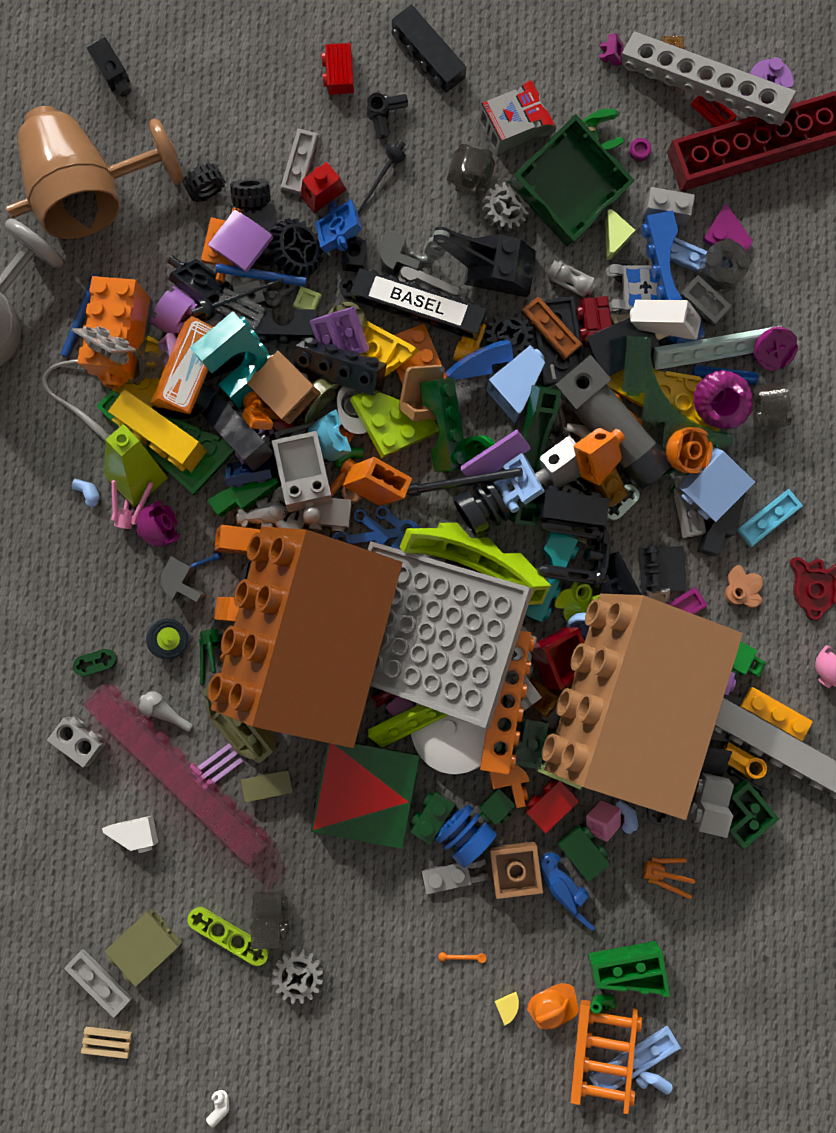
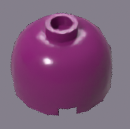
(154, 522)

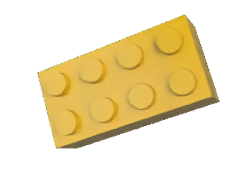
(153, 428)

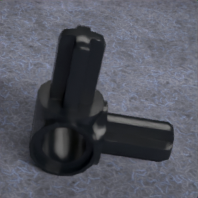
(379, 115)

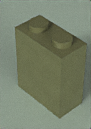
(143, 947)

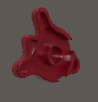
(813, 586)

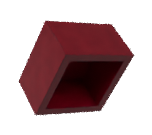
(554, 657)

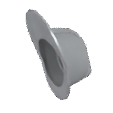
(347, 413)

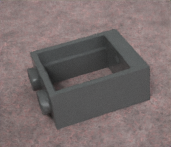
(708, 308)

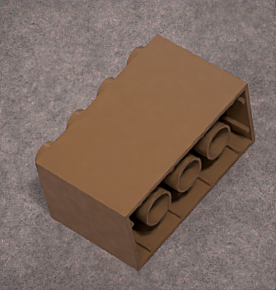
(642, 702)

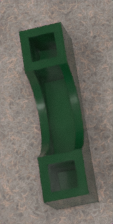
(442, 400)

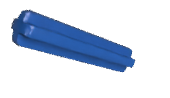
(702, 371)

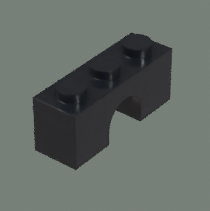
(295, 331)

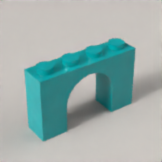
(223, 342)

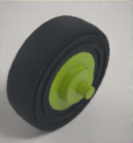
(167, 638)

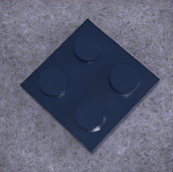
(240, 474)

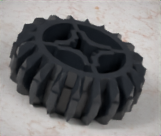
(297, 242)

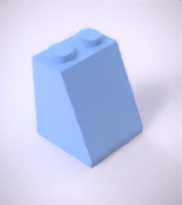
(513, 382)
(716, 486)

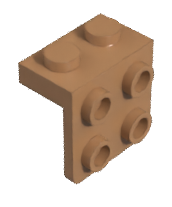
(411, 398)

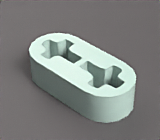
(625, 505)

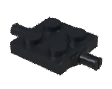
(196, 279)

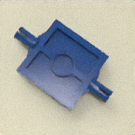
(338, 226)

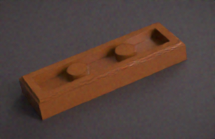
(551, 328)

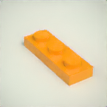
(776, 714)

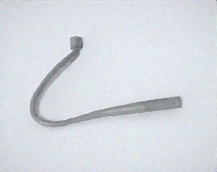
(92, 424)

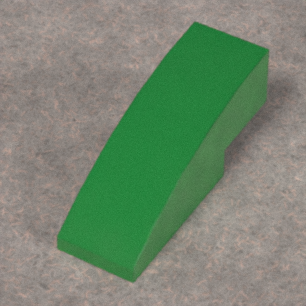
(243, 496)

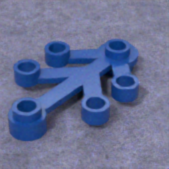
(380, 534)

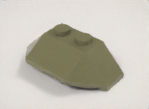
(245, 739)

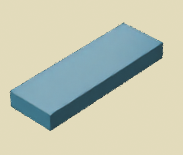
(769, 518)

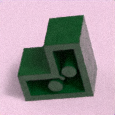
(753, 815)

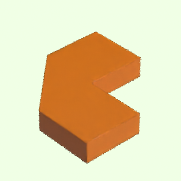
(259, 415)

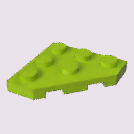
(388, 425)

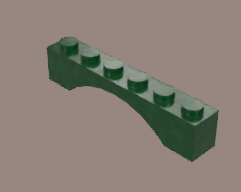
(539, 419)

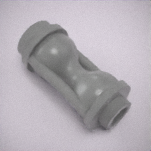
(562, 274)

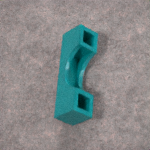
(558, 551)

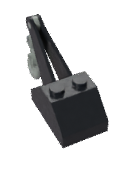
(490, 261)

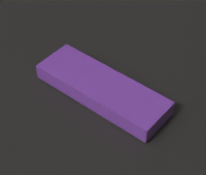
(496, 455)

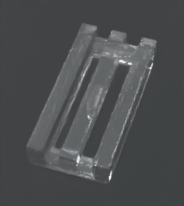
(227, 293)

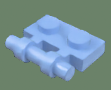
(526, 487)

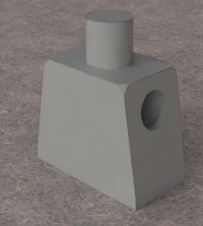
(559, 464)

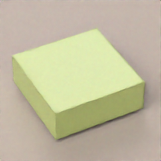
(307, 299)

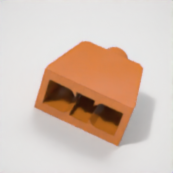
(598, 454)

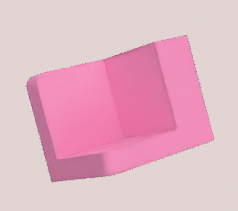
(604, 820)

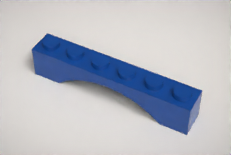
(660, 232)

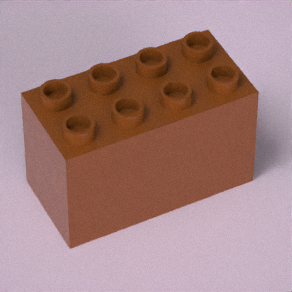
(305, 635)

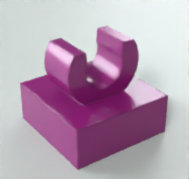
(614, 50)

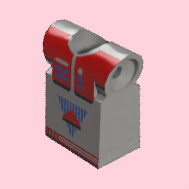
(515, 118)

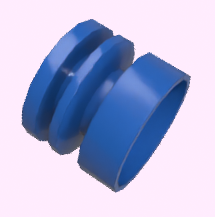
(465, 836)

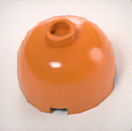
(689, 450)

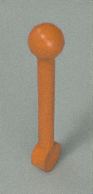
(480, 957)

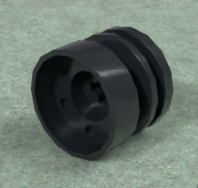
(479, 509)

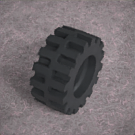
(204, 182)
(250, 192)

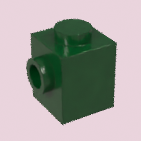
(496, 807)

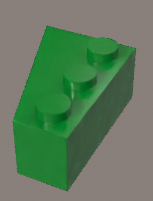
(630, 968)

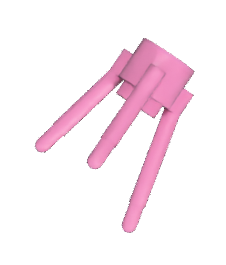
(124, 517)

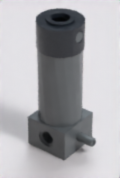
(599, 407)

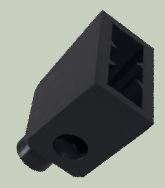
(109, 66)

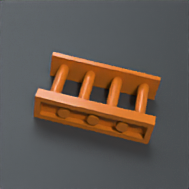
(583, 1064)

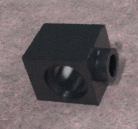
(352, 263)

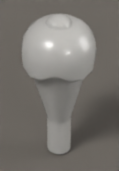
(154, 705)

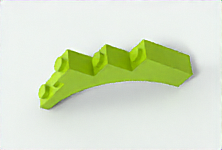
(481, 554)

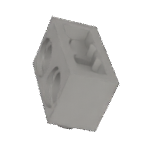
(74, 747)

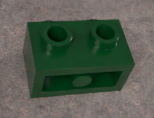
(432, 817)
(584, 852)

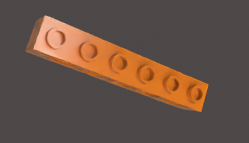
(505, 761)

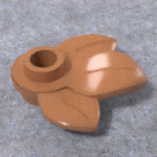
(747, 587)

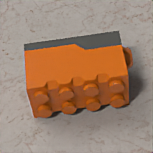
(124, 311)

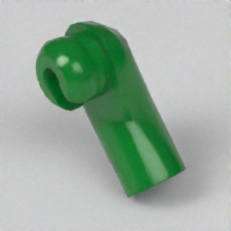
(357, 452)

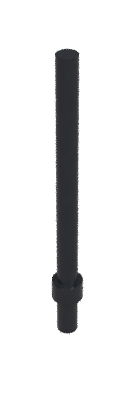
(416, 489)

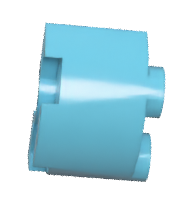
(331, 442)

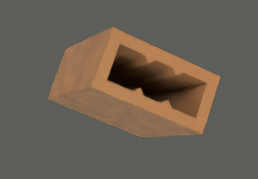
(283, 387)

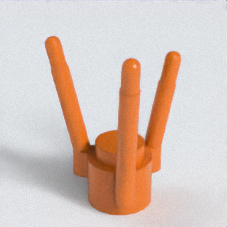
(654, 871)

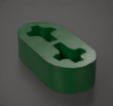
(96, 667)

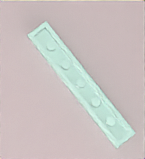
(706, 349)

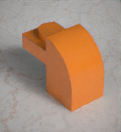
(514, 779)

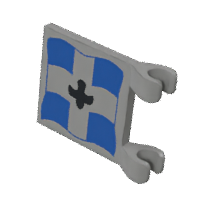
(637, 285)

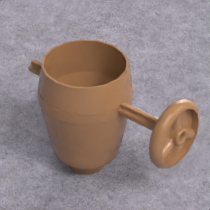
(63, 161)

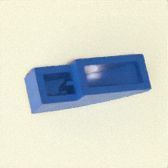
(481, 360)

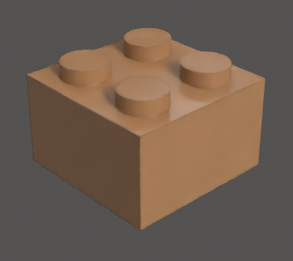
(515, 870)

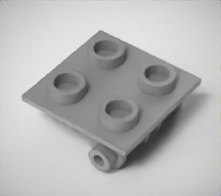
(104, 343)

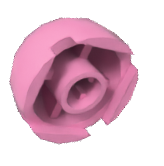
(826, 667)

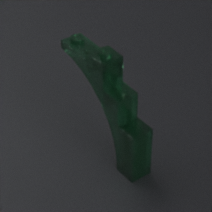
(640, 378)

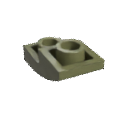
(266, 786)

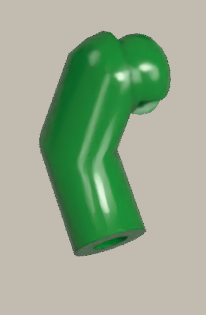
(601, 1000)

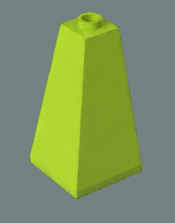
(130, 465)

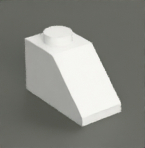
(134, 834)

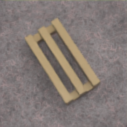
(101, 1042)

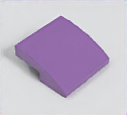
(240, 241)
(341, 329)

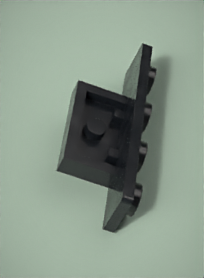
(620, 578)

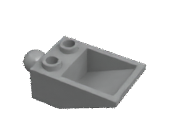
(301, 471)

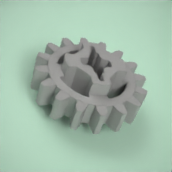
(505, 207)
(301, 985)

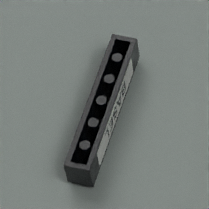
(418, 303)

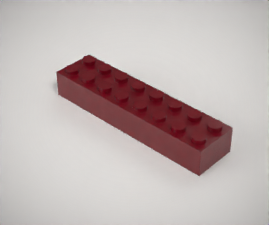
(753, 143)

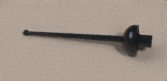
(394, 154)
(208, 308)

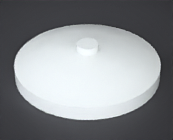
(451, 745)

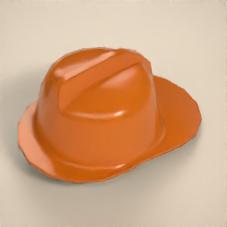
(553, 1006)

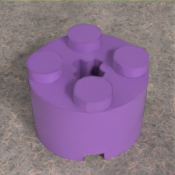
(774, 71)
(173, 311)

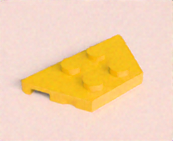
(387, 348)

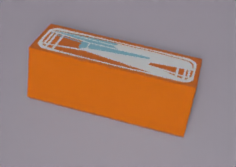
(183, 371)

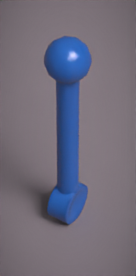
(216, 556)

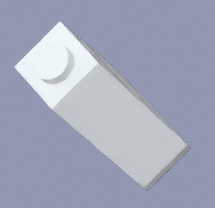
(666, 317)

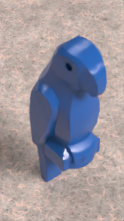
(563, 886)

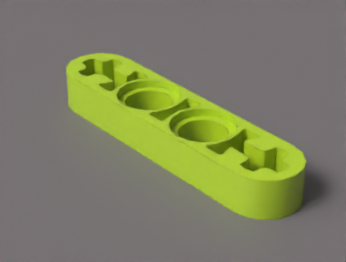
(226, 939)

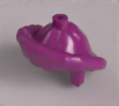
(723, 400)

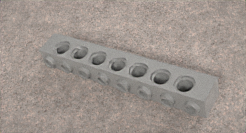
(718, 76)

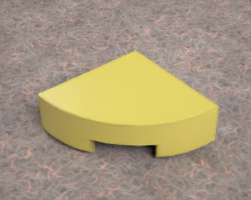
(508, 1007)

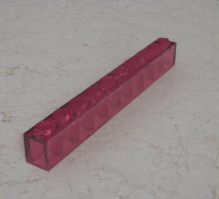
(176, 772)

